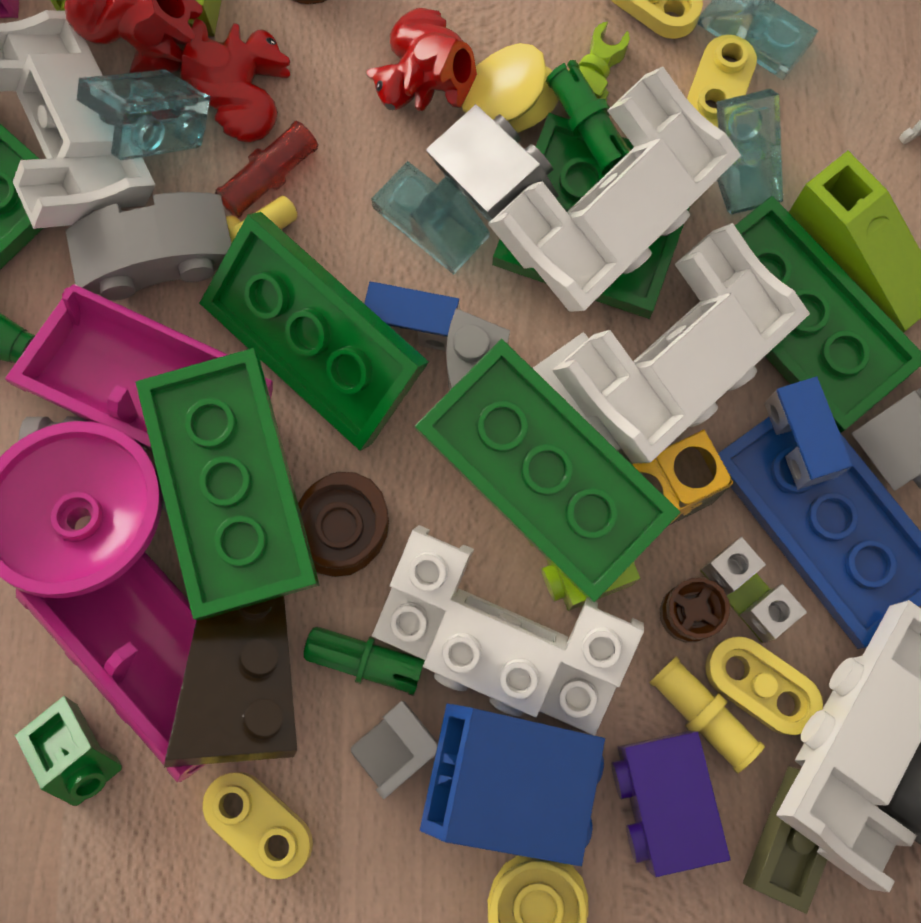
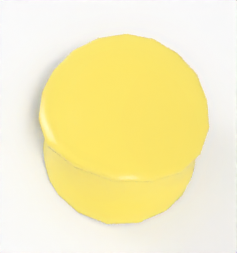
(513, 86)
(537, 893)

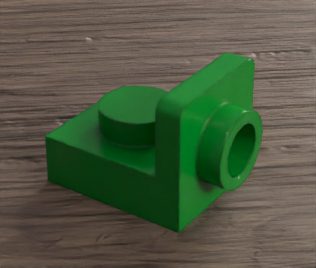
(66, 753)

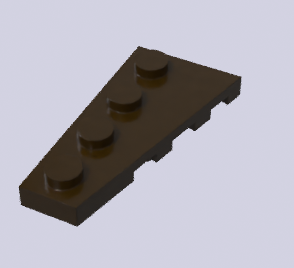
(236, 690)

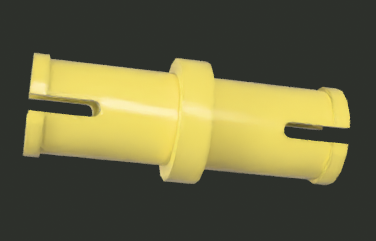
(707, 715)

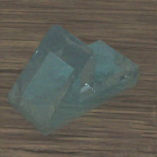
(771, 30)
(755, 131)
(432, 216)

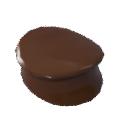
(344, 522)

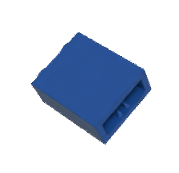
(513, 786)

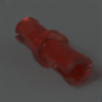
(267, 169)

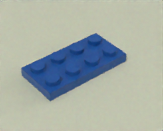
(838, 534)

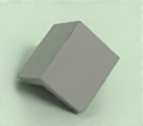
(395, 749)

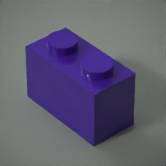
(671, 804)

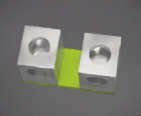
(762, 609)

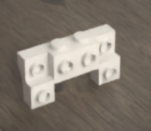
(43, 65)
(634, 204)
(696, 360)
(498, 651)
(860, 752)

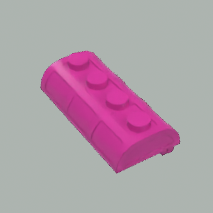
(95, 353)
(130, 645)

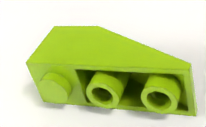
(865, 236)

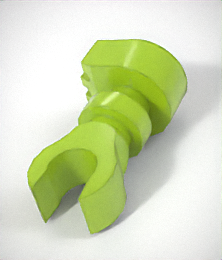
(602, 56)

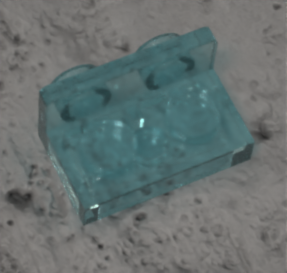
(148, 111)

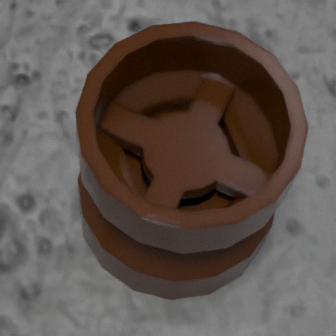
(704, 609)

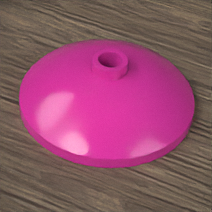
(54, 482)

